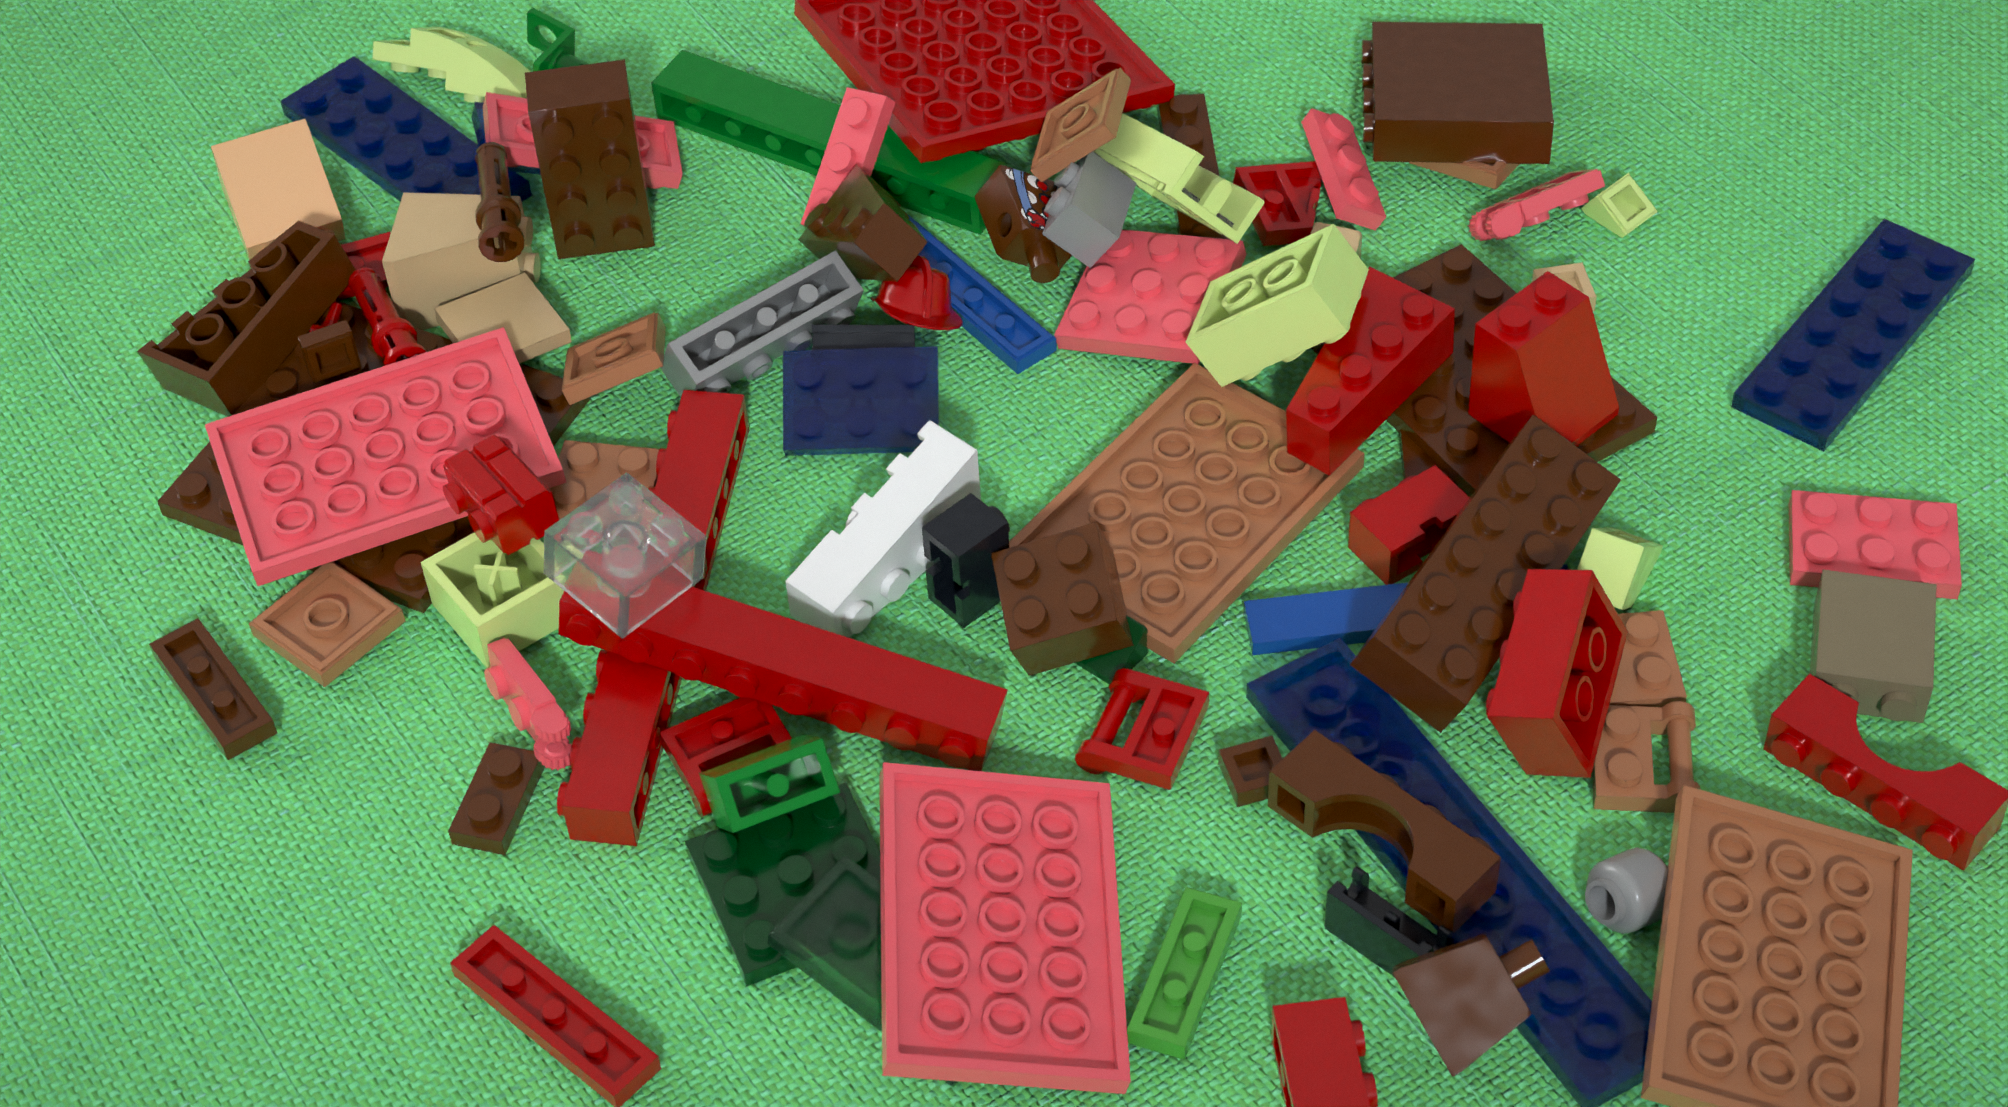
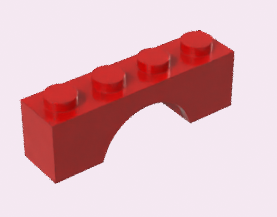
(1943, 810)

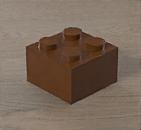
(1061, 599)

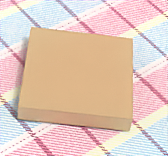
(511, 304)

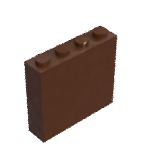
(1457, 93)

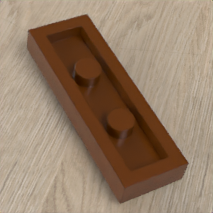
(213, 689)

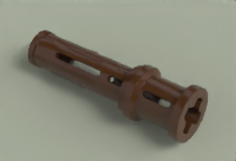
(497, 212)

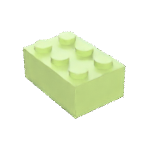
(1278, 306)

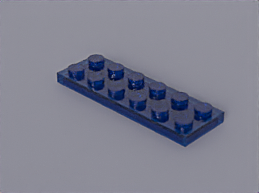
(389, 134)
(1852, 334)

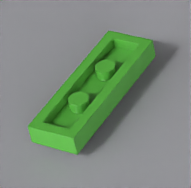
(1184, 973)

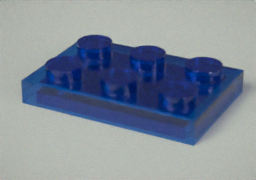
(858, 399)

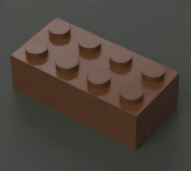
(590, 158)

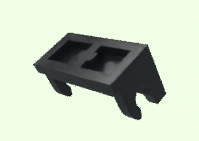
(1377, 926)

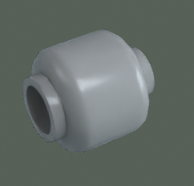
(1627, 890)

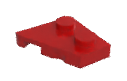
(1289, 197)

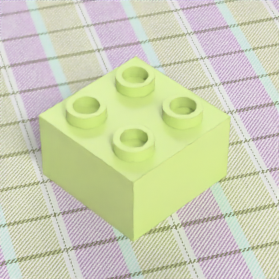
(493, 593)

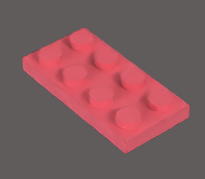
(509, 125)

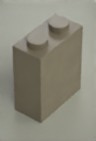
(1876, 642)

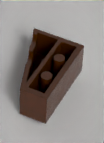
(864, 230)

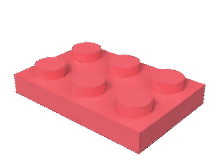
(1874, 539)

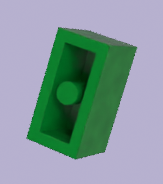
(769, 783)

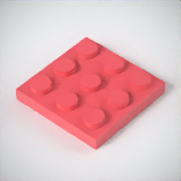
(1145, 295)

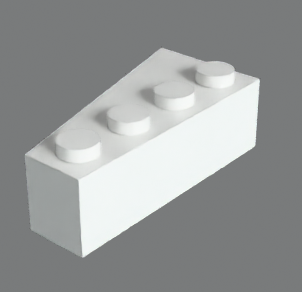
(882, 544)

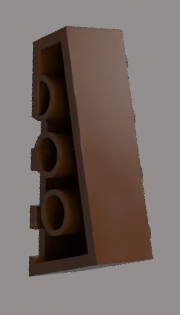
(252, 322)

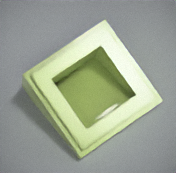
(1620, 207)

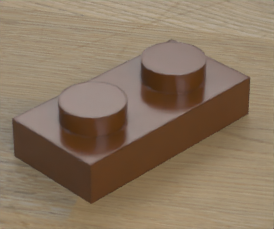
(496, 799)

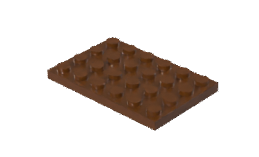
(1438, 409)

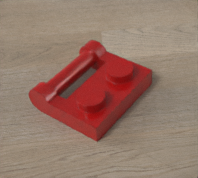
(1159, 735)
(719, 738)

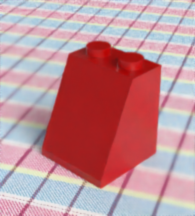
(1544, 361)

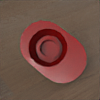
(920, 298)

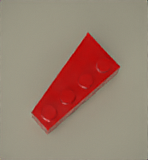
(1368, 373)

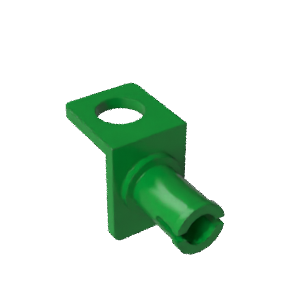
(556, 54)

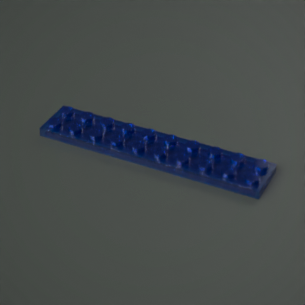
(1586, 1012)

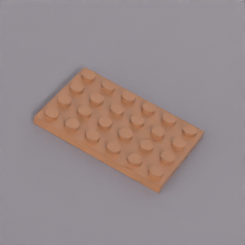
(1194, 504)
(1777, 962)

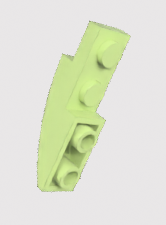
(462, 59)

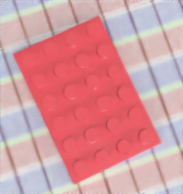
(369, 453)
(1000, 930)

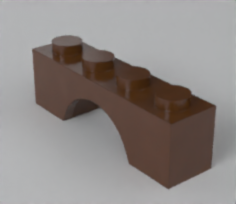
(1329, 790)

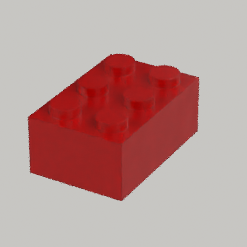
(1557, 672)

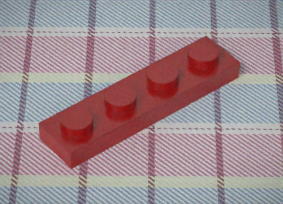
(556, 1016)

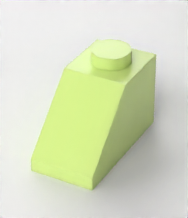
(1619, 563)

